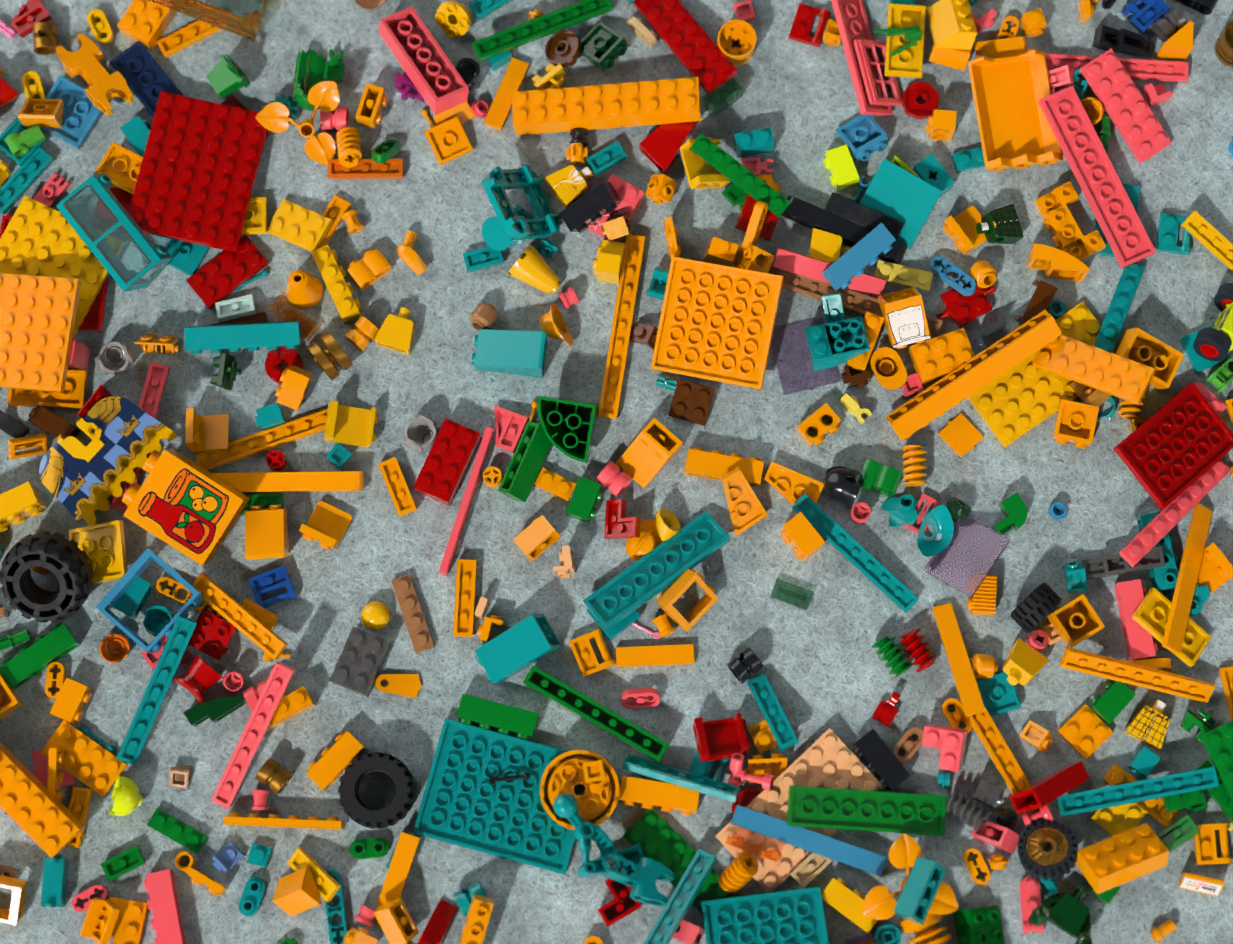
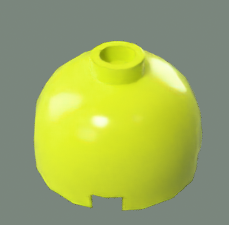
(125, 797)

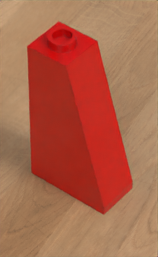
(665, 142)
(1049, 788)

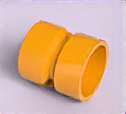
(362, 333)

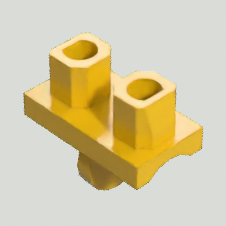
(553, 79)

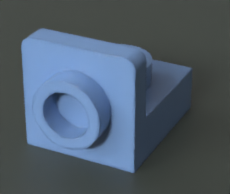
(227, 858)

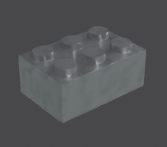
(360, 661)

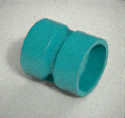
(464, 897)
(887, 934)

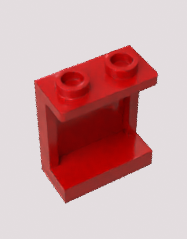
(720, 738)

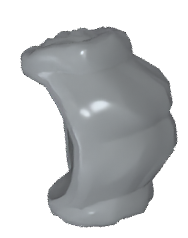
(115, 357)
(420, 433)

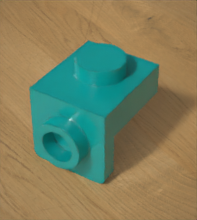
(658, 283)

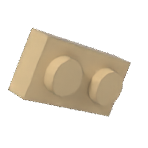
(809, 869)

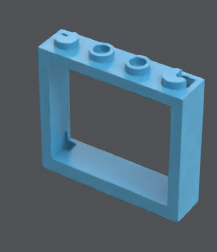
(124, 584)

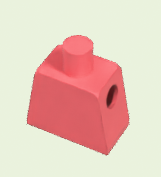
(689, 933)

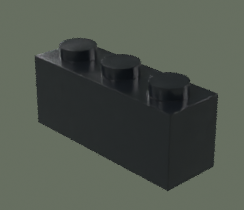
(590, 207)
(880, 760)

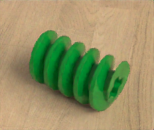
(892, 656)

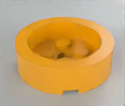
(565, 773)

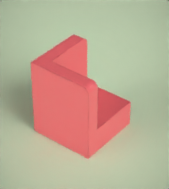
(1156, 94)

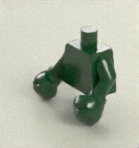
(1067, 914)

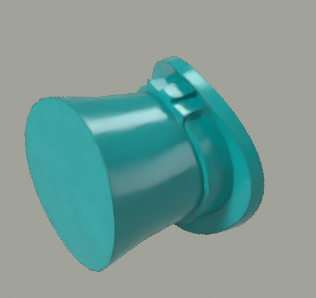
(495, 235)

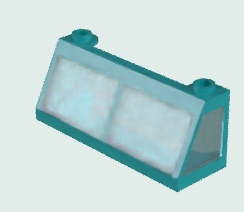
(113, 234)

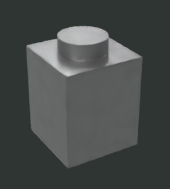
(987, 794)

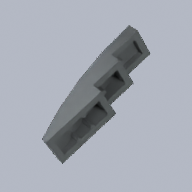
(1116, 565)

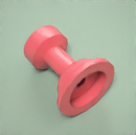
(1043, 813)

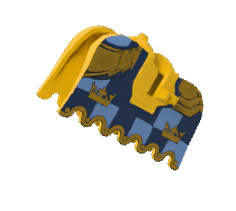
(88, 474)

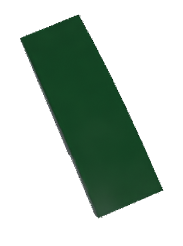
(213, 709)

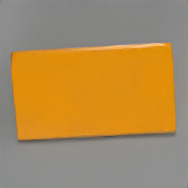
(462, 110)

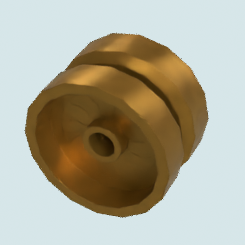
(329, 356)

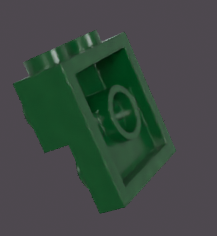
(603, 46)

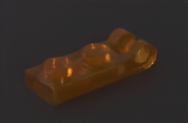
(292, 313)
(754, 847)

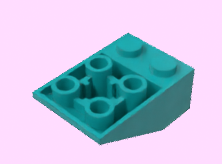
(836, 342)

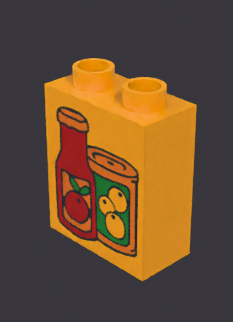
(184, 505)

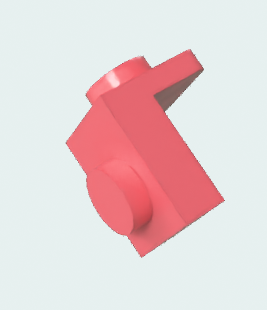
(985, 21)

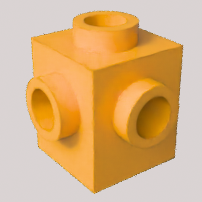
(660, 188)

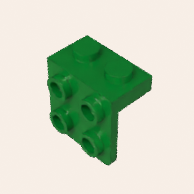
(979, 925)

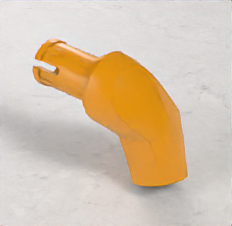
(409, 256)

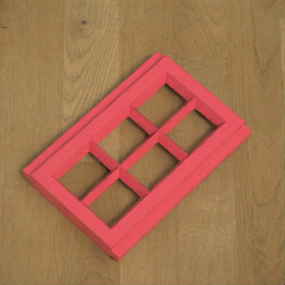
(869, 82)

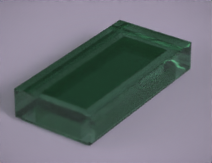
(791, 594)

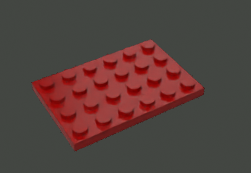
(1175, 445)

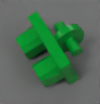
(1192, 719)

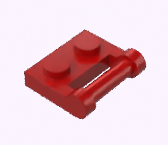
(803, 23)

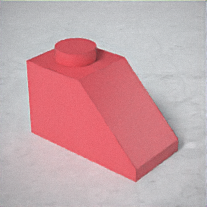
(998, 837)

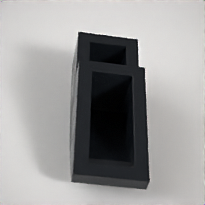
(1123, 41)

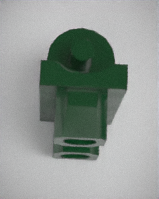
(227, 371)

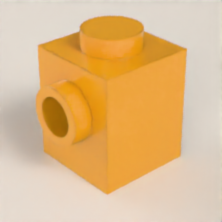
(1033, 23)
(359, 936)

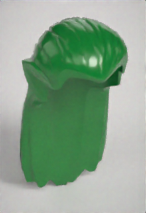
(308, 72)

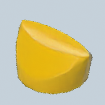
(667, 524)

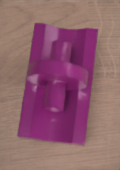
(406, 87)

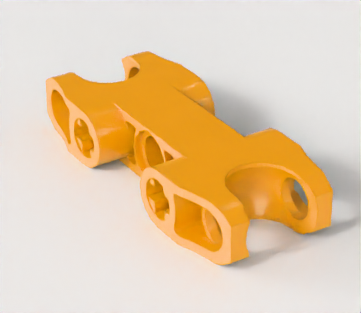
(101, 84)

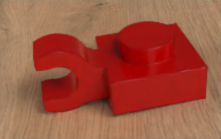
(885, 711)

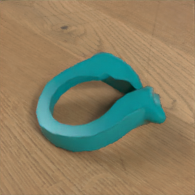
(1109, 413)

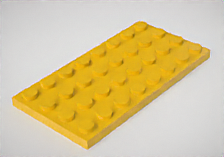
(1029, 394)

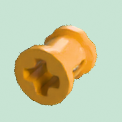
(352, 221)
(663, 625)

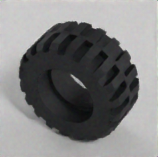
(350, 785)

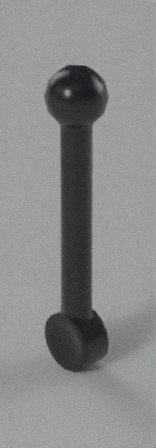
(493, 779)

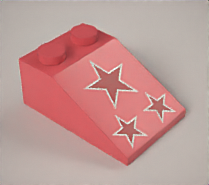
(630, 201)

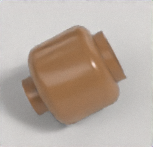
(483, 316)

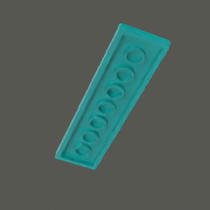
(656, 570)

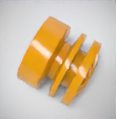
(737, 33)
(926, 933)

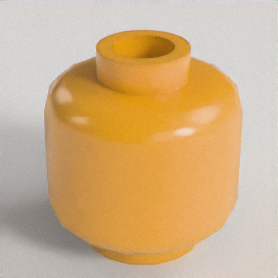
(983, 274)
(983, 666)

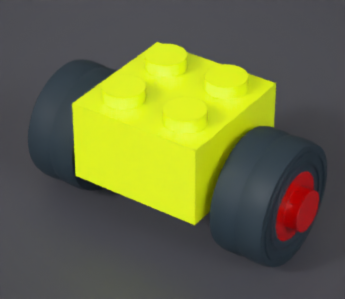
(1218, 341)

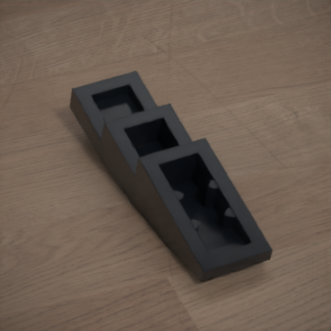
(862, 214)

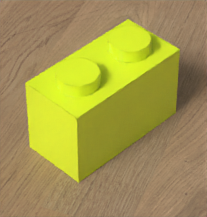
(841, 167)

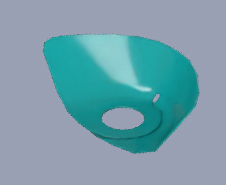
(942, 523)

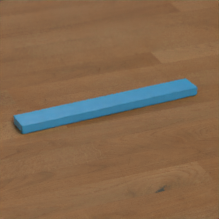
(809, 840)

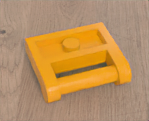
(585, 655)
(1206, 844)

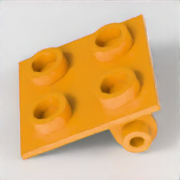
(151, 343)

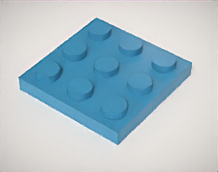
(78, 113)

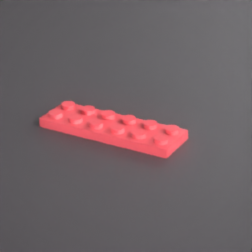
(1125, 106)

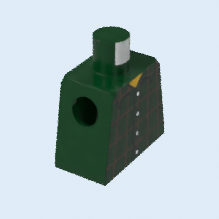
(1001, 226)

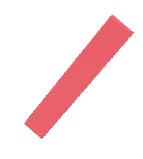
(814, 267)

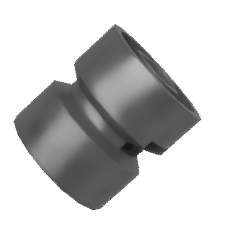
(1169, 25)

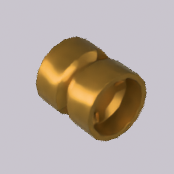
(45, 38)
(272, 775)

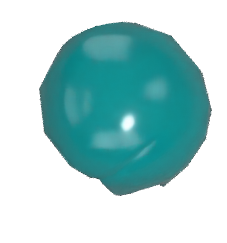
(156, 619)

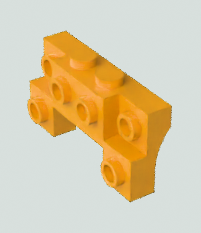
(1064, 227)

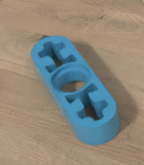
(954, 283)

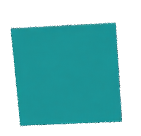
(902, 197)

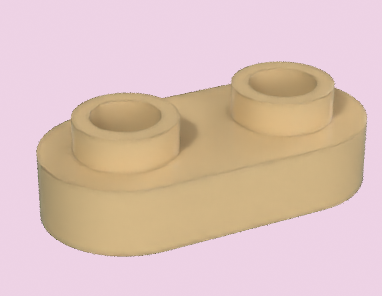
(647, 36)

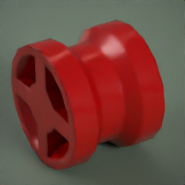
(273, 457)

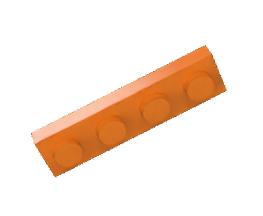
(366, 170)

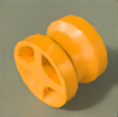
(491, 473)

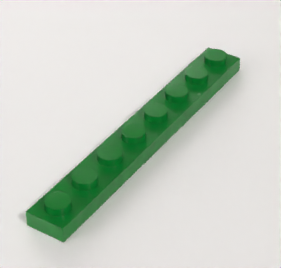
(540, 27)

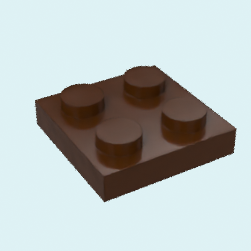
(691, 402)

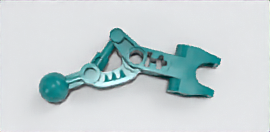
(639, 877)

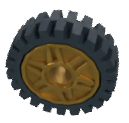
(1043, 836)

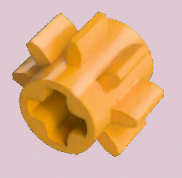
(576, 153)

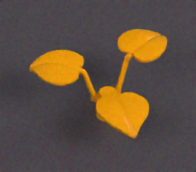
(318, 147)
(880, 903)

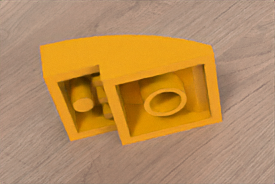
(1056, 263)

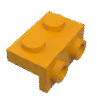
(773, 765)
(100, 920)

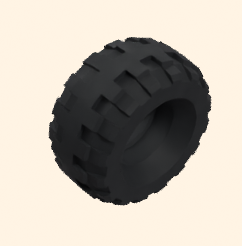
(63, 560)

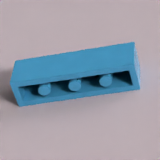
(860, 255)

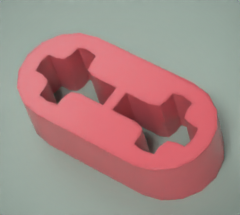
(87, 894)

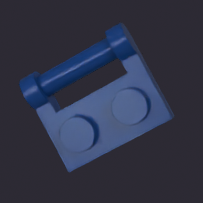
(269, 582)

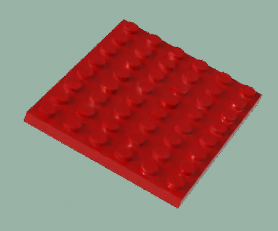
(198, 172)

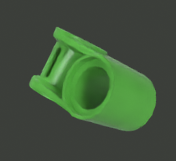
(1221, 376)

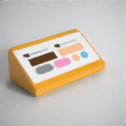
(1201, 883)

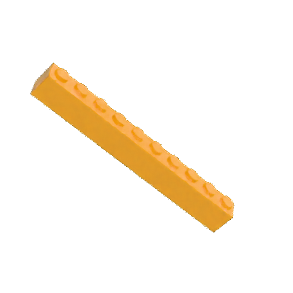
(973, 375)

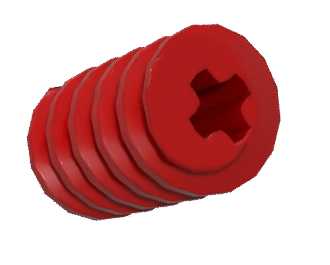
(918, 650)

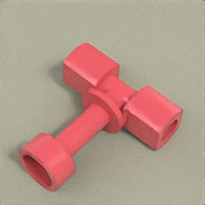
(740, 774)

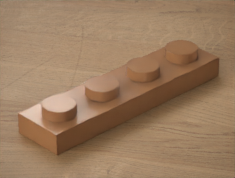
(412, 613)

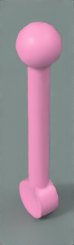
(654, 634)

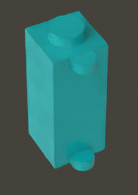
(54, 881)

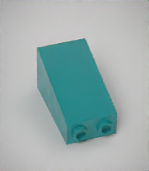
(510, 352)
(517, 648)

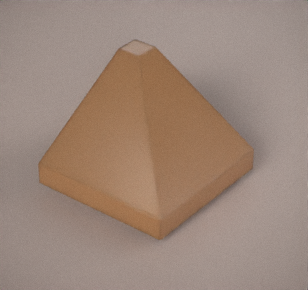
(180, 776)

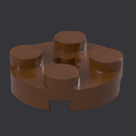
(572, 50)

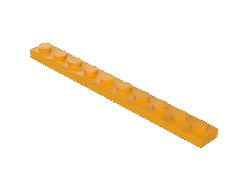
(621, 327)

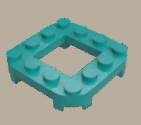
(517, 226)

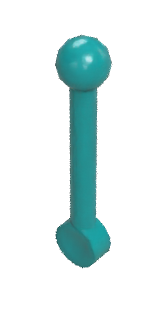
(265, 272)
(85, 729)

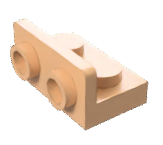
(567, 562)

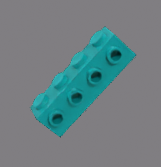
(1163, 577)

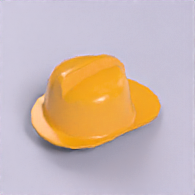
(554, 325)
(888, 368)
(648, 540)

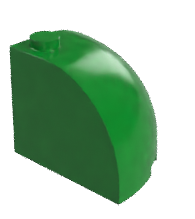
(569, 424)

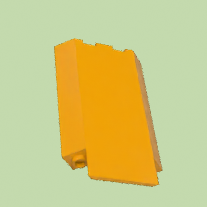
(1006, 94)

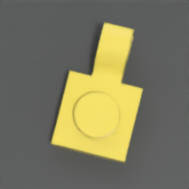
(852, 406)

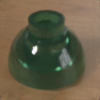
(958, 509)

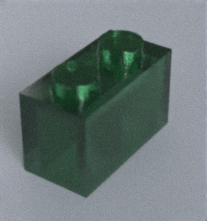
(722, 97)

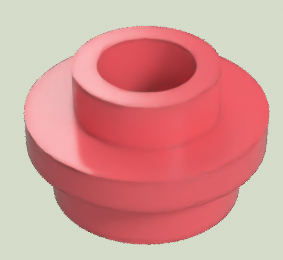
(480, 108)

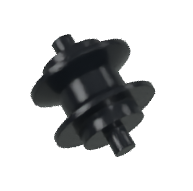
(1007, 818)

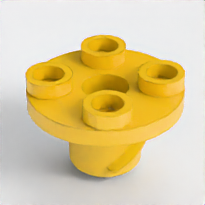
(453, 18)

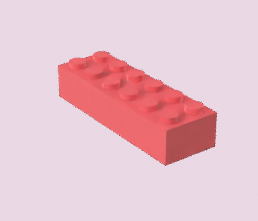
(423, 60)

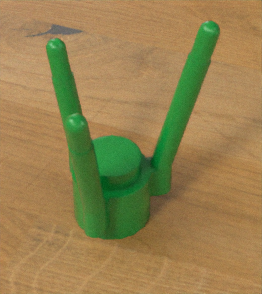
(911, 34)

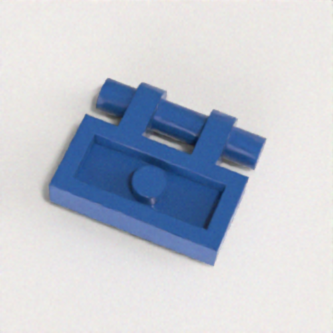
(1146, 16)

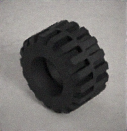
(1035, 607)

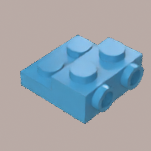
(863, 137)

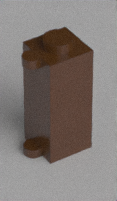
(1039, 301)
(52, 423)

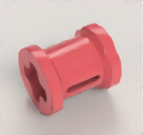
(260, 800)

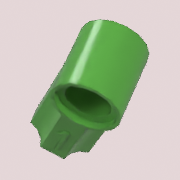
(21, 142)

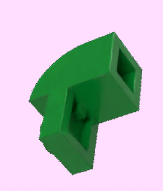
(1015, 513)

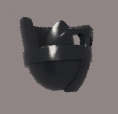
(840, 486)

